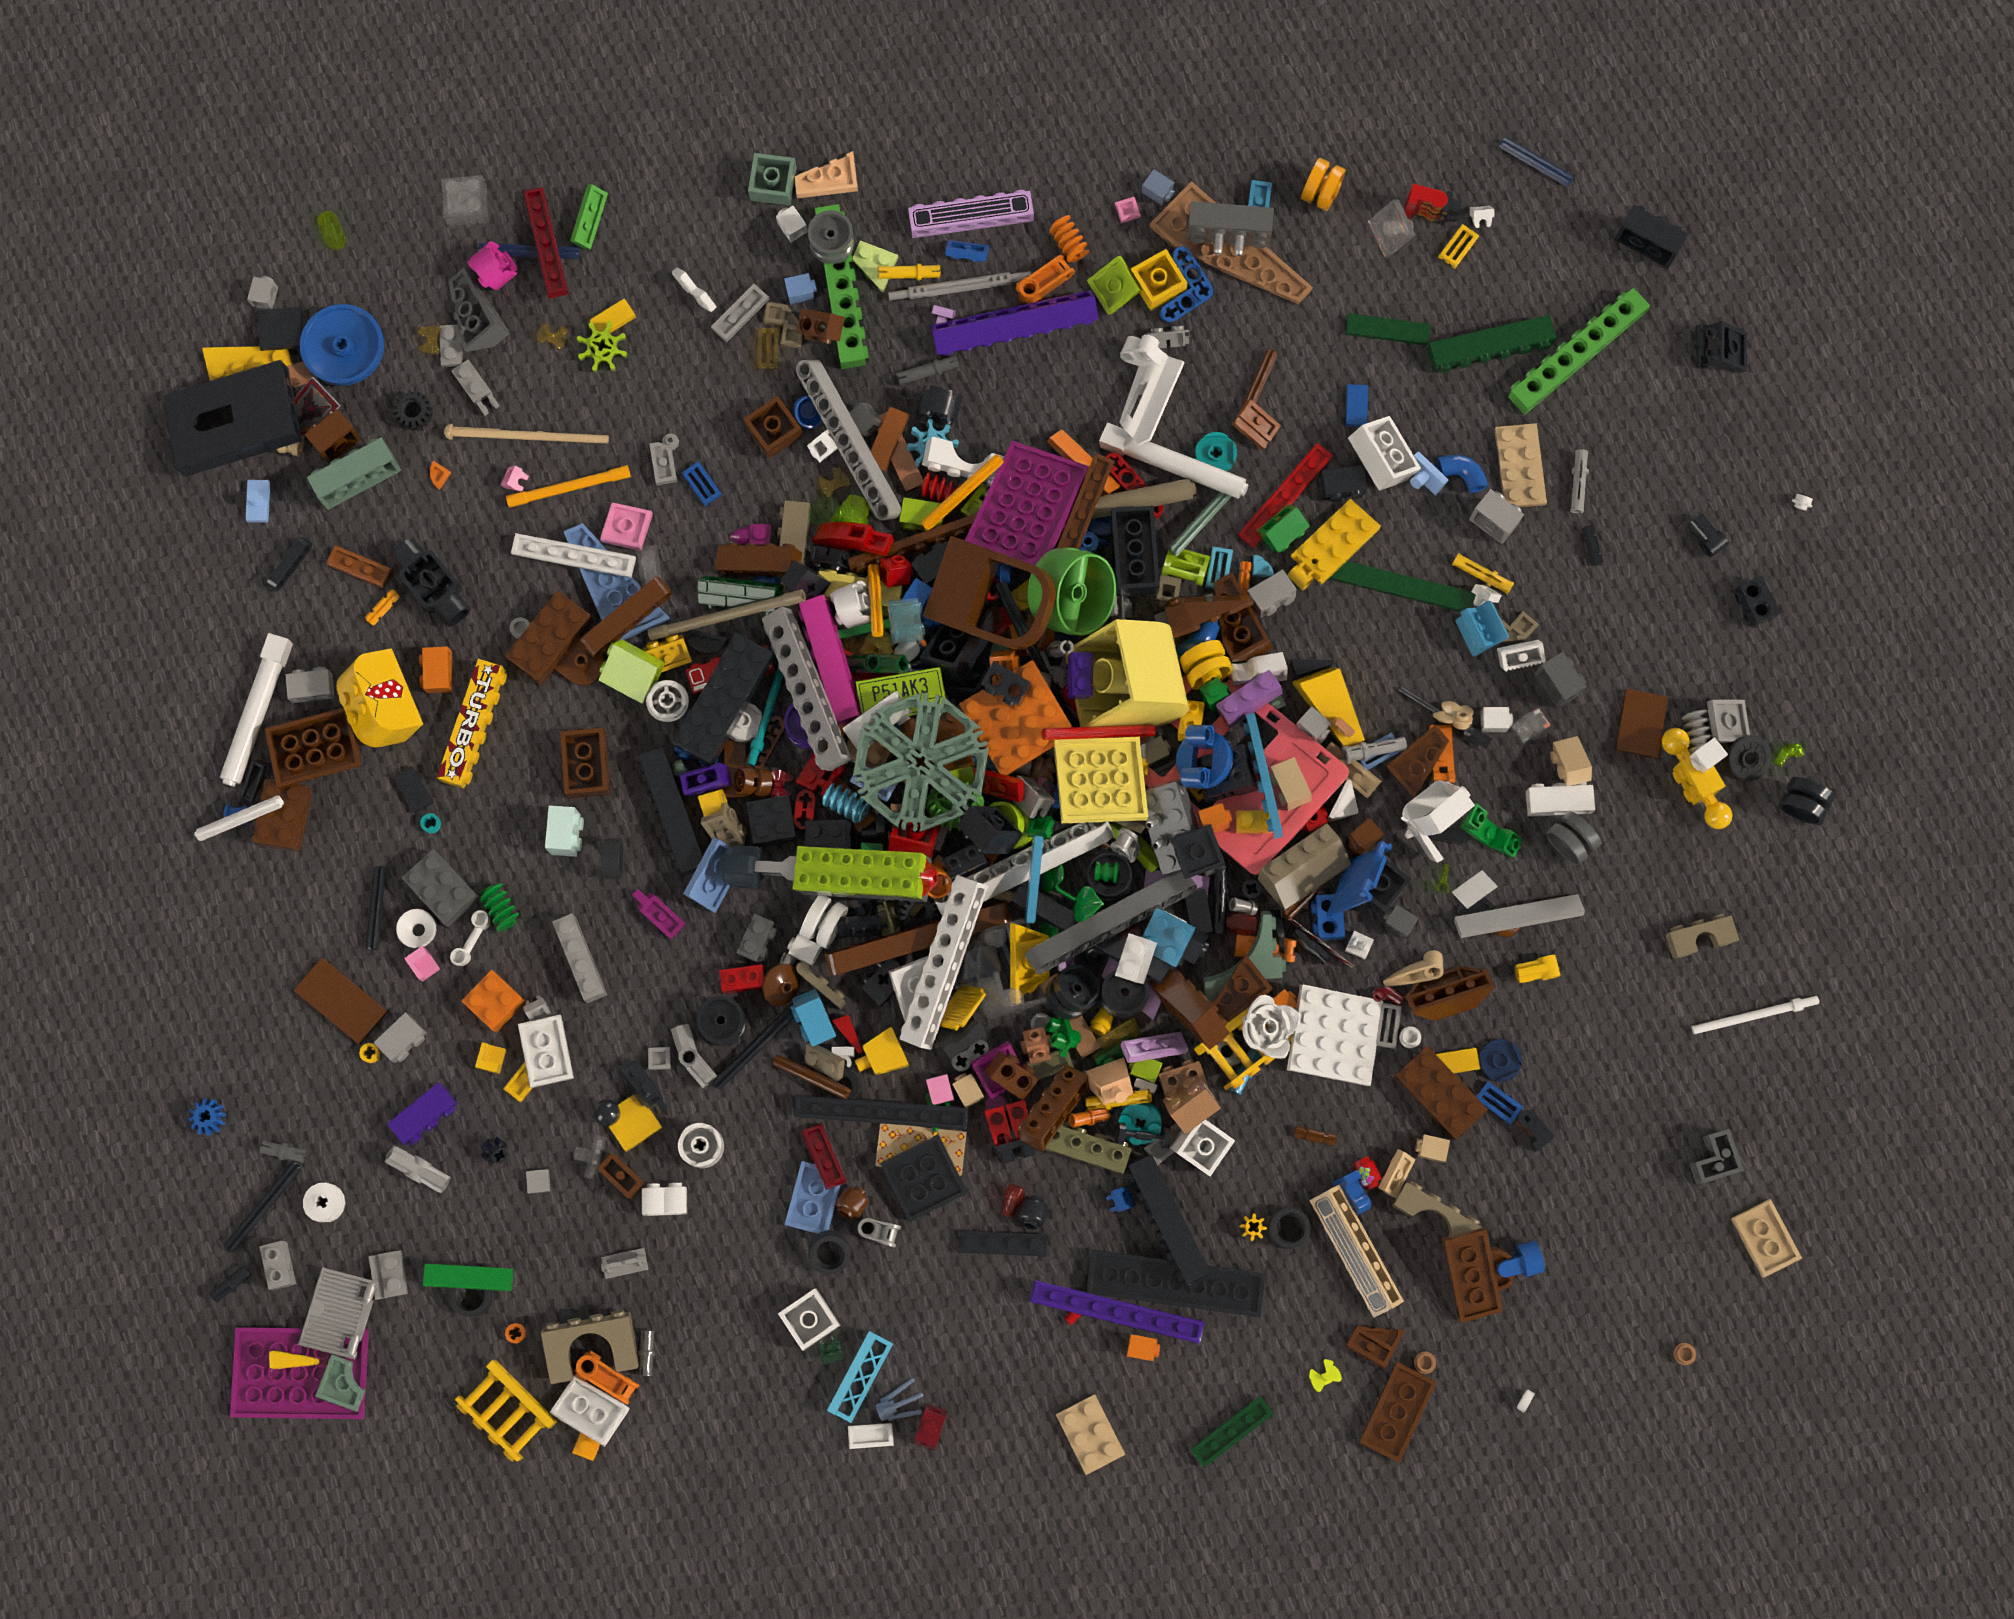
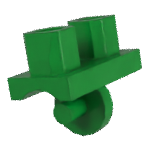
(1063, 1035)

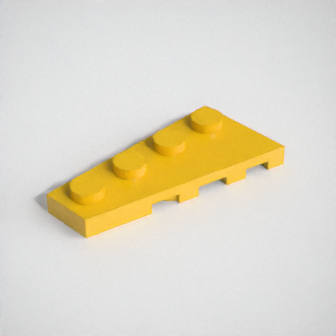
(231, 360)

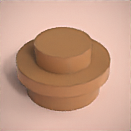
(1684, 1354)
(1424, 1362)

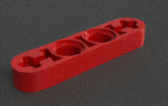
(1136, 483)

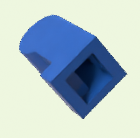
(1354, 1192)

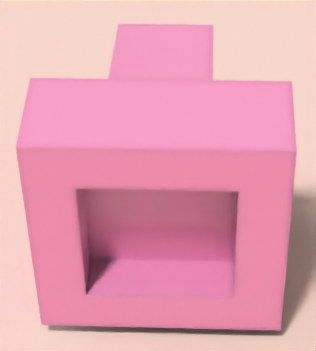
(511, 478)

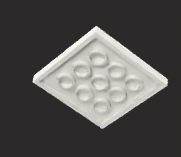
(1335, 1035)

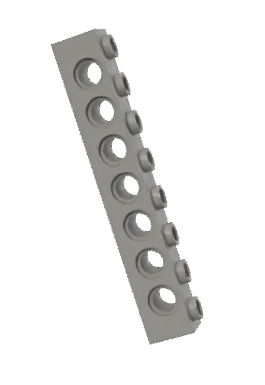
(822, 714)

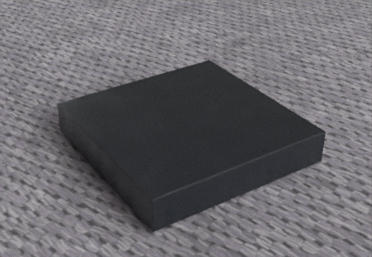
(1197, 851)

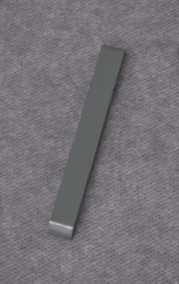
(1109, 922)

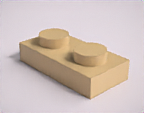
(1396, 1173)

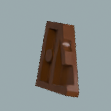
(1375, 1343)

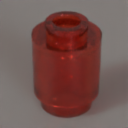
(1242, 924)

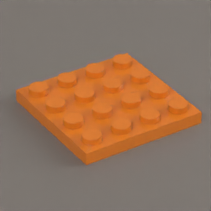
(1015, 731)

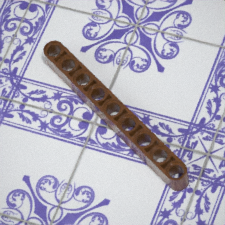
(906, 941)

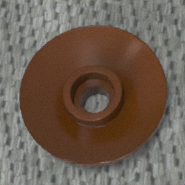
(774, 984)

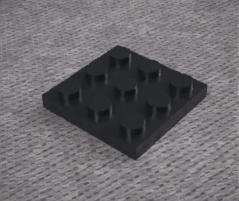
(923, 1177)

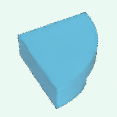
(1261, 567)

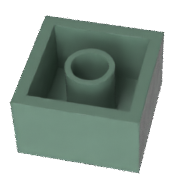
(772, 179)

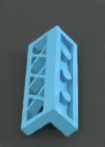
(852, 1373)

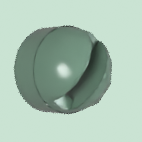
(679, 767)

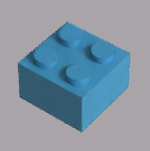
(814, 1019)

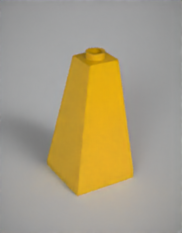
(1330, 697)

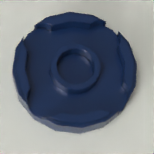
(1494, 1056)

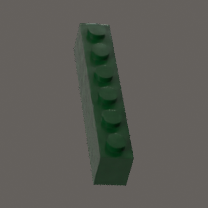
(1491, 343)

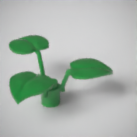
(1086, 902)

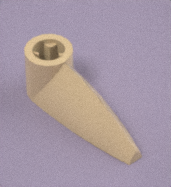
(1427, 969)

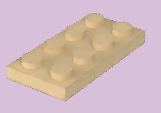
(1520, 465)

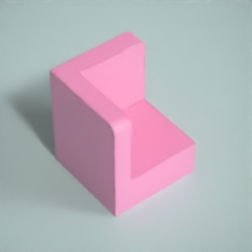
(422, 963)
(940, 1089)

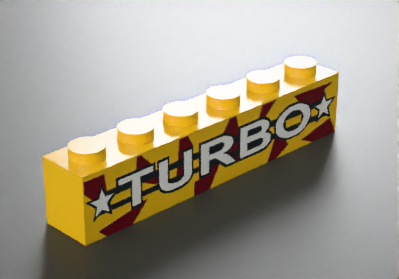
(471, 724)

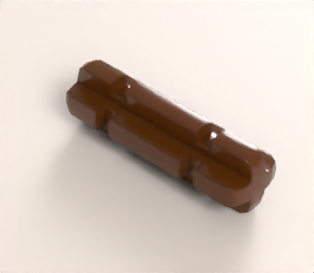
(1314, 1135)

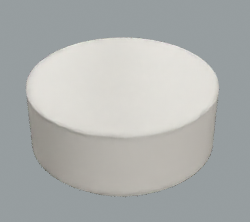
(1525, 1400)

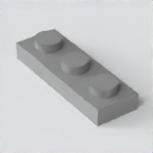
(740, 313)

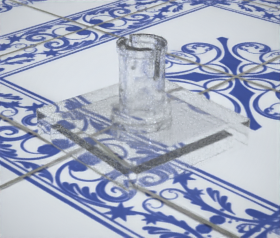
(1391, 228)

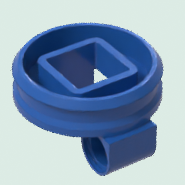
(1186, 759)

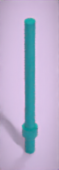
(757, 743)

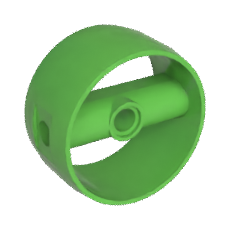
(1077, 607)

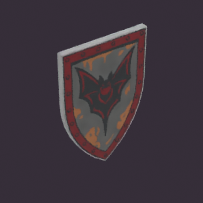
(313, 404)

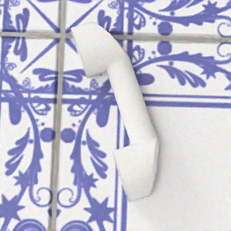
(481, 922)

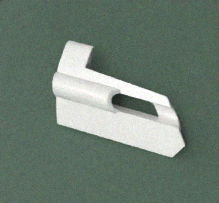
(1153, 380)

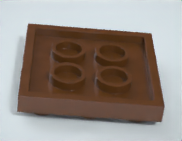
(947, 729)

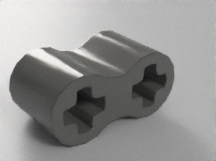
(969, 1055)

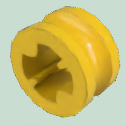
(374, 1057)

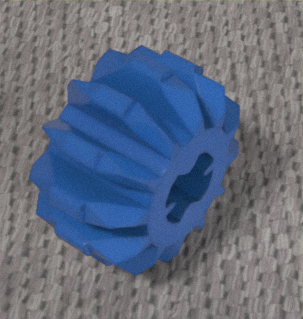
(210, 1108)

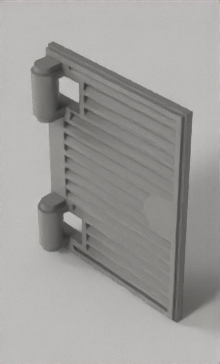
(338, 1313)

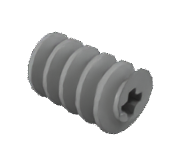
(1697, 729)

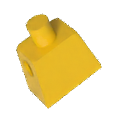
(883, 1054)

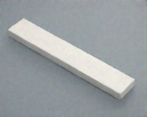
(573, 555)

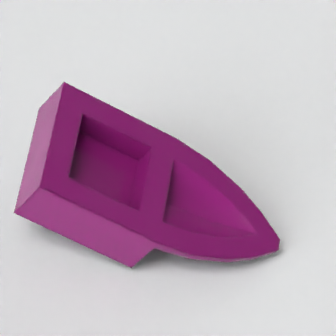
(755, 534)

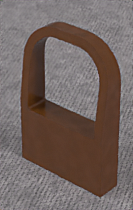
(964, 587)

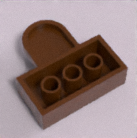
(554, 644)

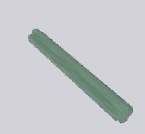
(1198, 523)

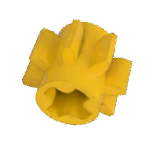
(1253, 1233)

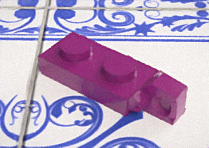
(659, 914)

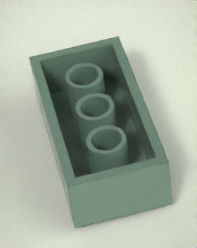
(353, 473)

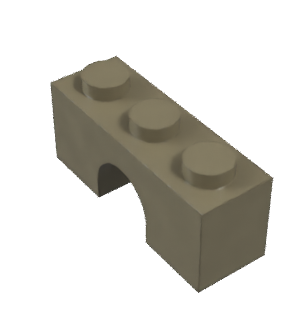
(1683, 940)

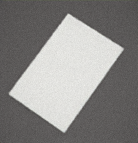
(1474, 889)

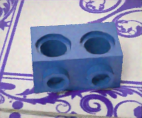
(1336, 921)

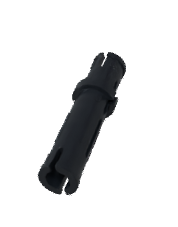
(1220, 875)

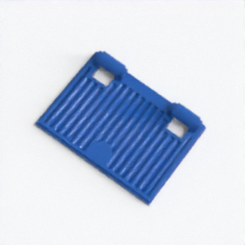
(1359, 879)

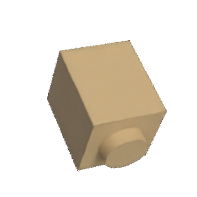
(967, 1089)
(1432, 1148)

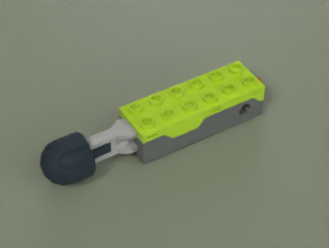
(836, 872)

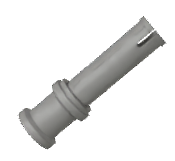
(1364, 751)

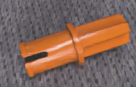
(1088, 1117)

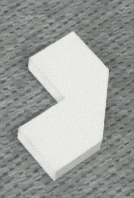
(688, 285)

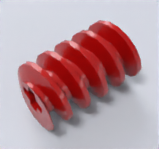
(938, 489)

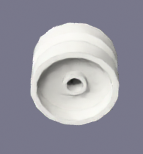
(824, 920)

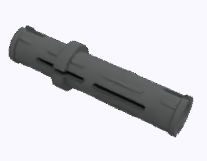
(929, 369)

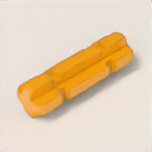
(382, 607)

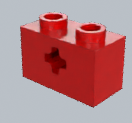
(742, 979)

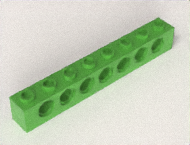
(1630, 301)
(848, 356)

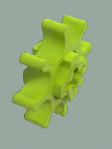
(603, 337)

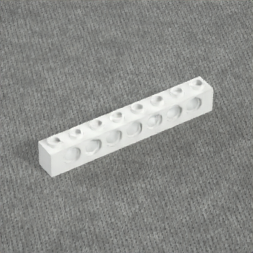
(945, 974)

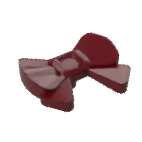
(778, 778)

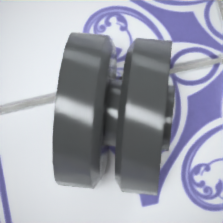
(831, 237)
(1573, 838)

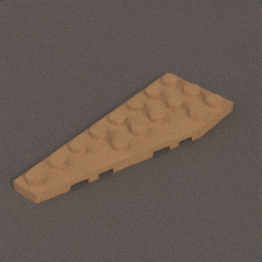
(1254, 266)

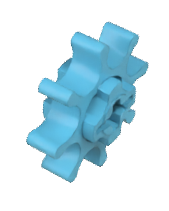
(921, 444)

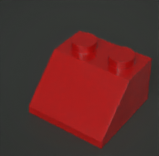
(912, 841)

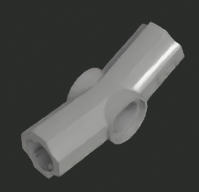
(698, 1068)
(417, 1169)

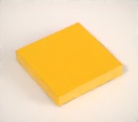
(634, 1124)

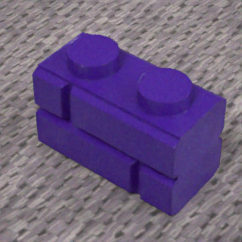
(1080, 675)
(705, 779)

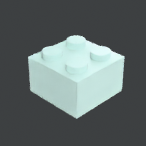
(563, 831)

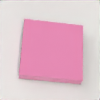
(626, 526)

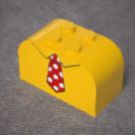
(378, 700)

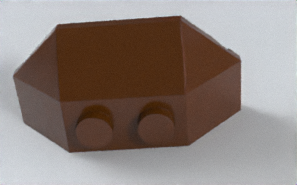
(1451, 994)

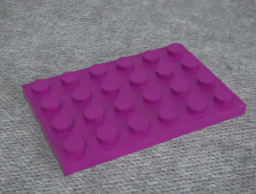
(1027, 503)
(286, 1391)

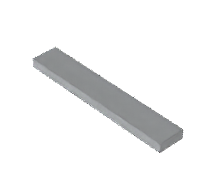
(1519, 916)

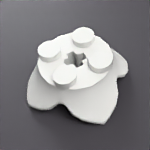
(1281, 1021)

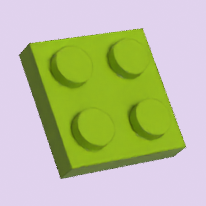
(1114, 285)

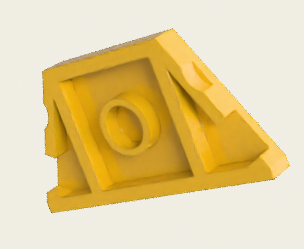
(1021, 972)

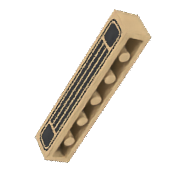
(1356, 1251)

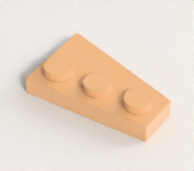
(830, 179)

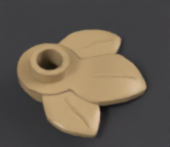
(1453, 713)

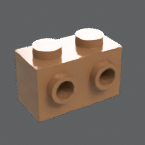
(1172, 1078)

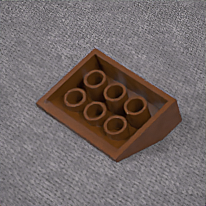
(312, 747)

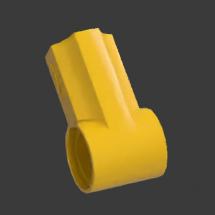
(1542, 968)

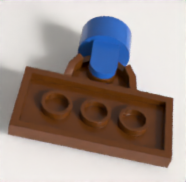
(1482, 1271)

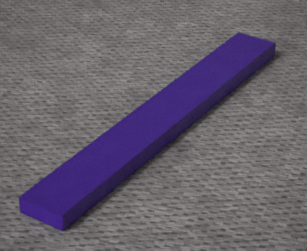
(1116, 1311)

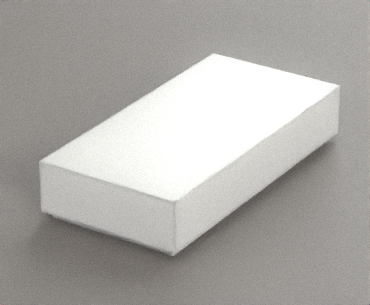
(870, 1435)

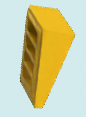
(288, 1360)

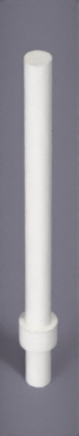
(1794, 1004)

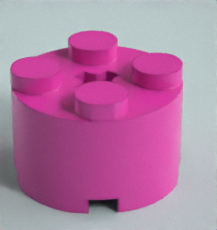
(493, 266)

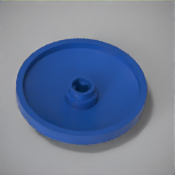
(342, 345)

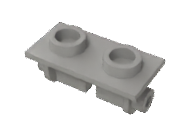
(1175, 335)
(624, 1263)

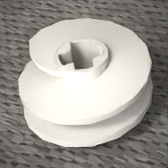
(335, 1203)

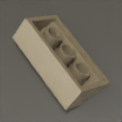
(1304, 867)

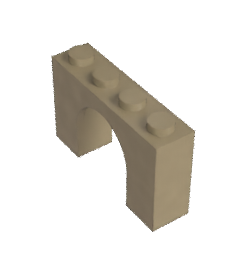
(614, 1328)

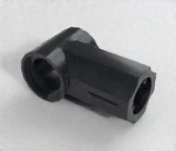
(1710, 539)

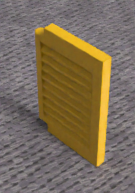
(962, 1007)

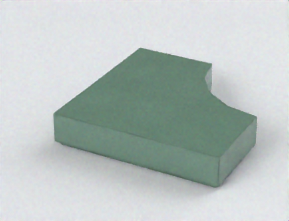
(339, 1384)

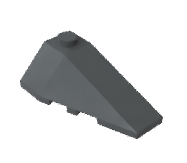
(476, 318)

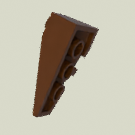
(1189, 612)
(1241, 630)

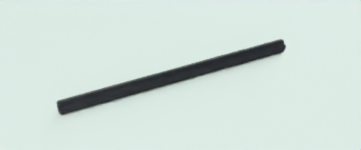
(1032, 651)

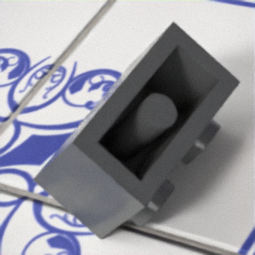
(756, 939)

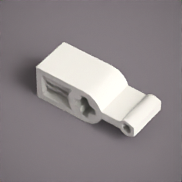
(1258, 665)

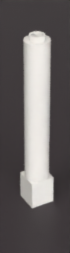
(1119, 441)
(274, 657)

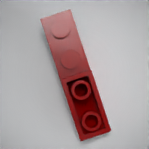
(853, 536)

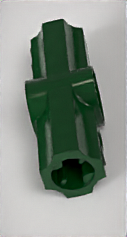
(878, 663)

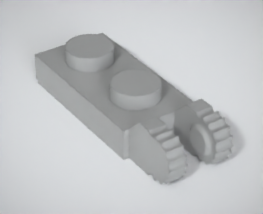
(474, 385)

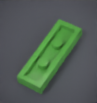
(588, 217)

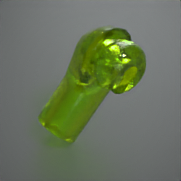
(1787, 751)

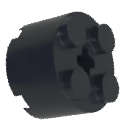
(939, 404)

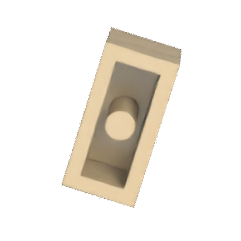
(1571, 761)
(1290, 783)

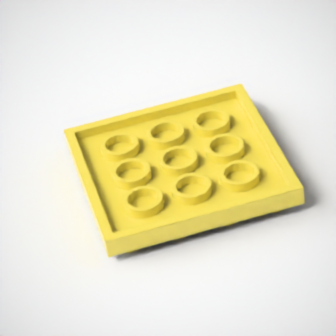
(1100, 780)

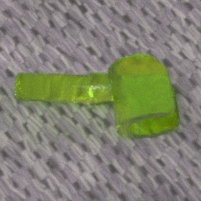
(1444, 879)

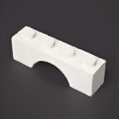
(941, 456)

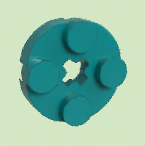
(1218, 441)
(1144, 1112)

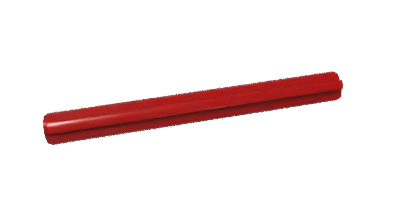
(1098, 732)

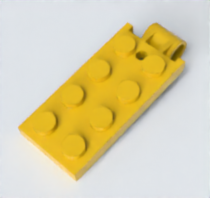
(1332, 545)

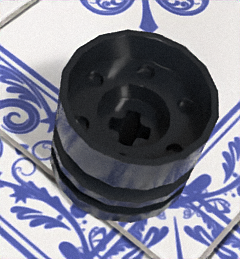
(1111, 892)

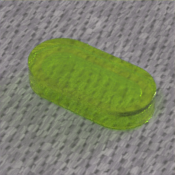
(331, 230)

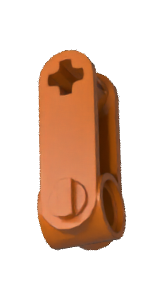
(1044, 280)
(606, 1377)

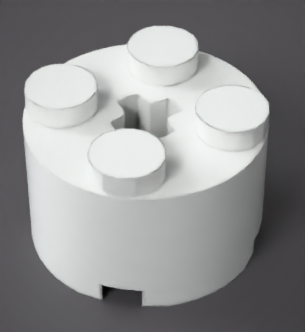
(852, 604)
(689, 1140)

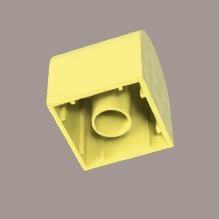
(1135, 656)

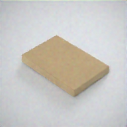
(1766, 1238)

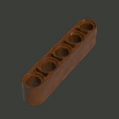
(626, 617)

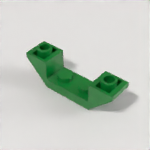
(1488, 833)

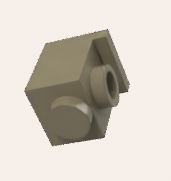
(1170, 585)

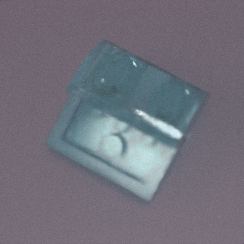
(905, 620)

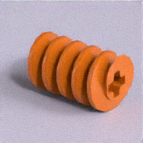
(1067, 240)

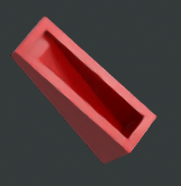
(845, 1026)

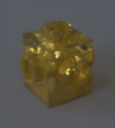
(878, 645)

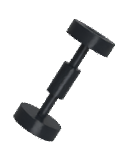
(1143, 1135)

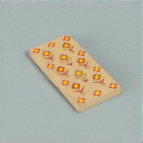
(899, 1138)

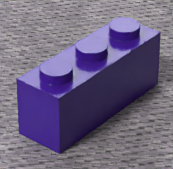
(423, 1114)

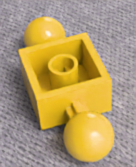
(1697, 785)

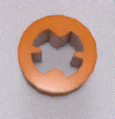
(513, 1327)

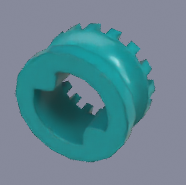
(429, 816)

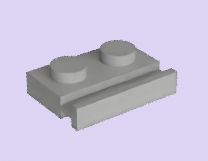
(390, 1273)

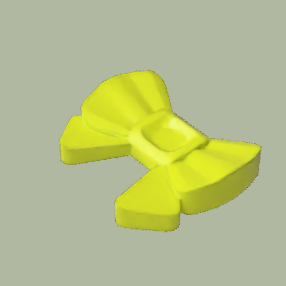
(1332, 1374)

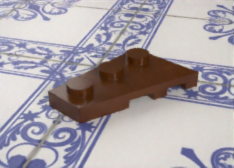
(1419, 759)
(1241, 990)

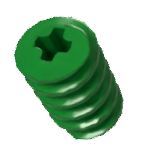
(498, 907)

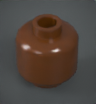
(852, 1202)

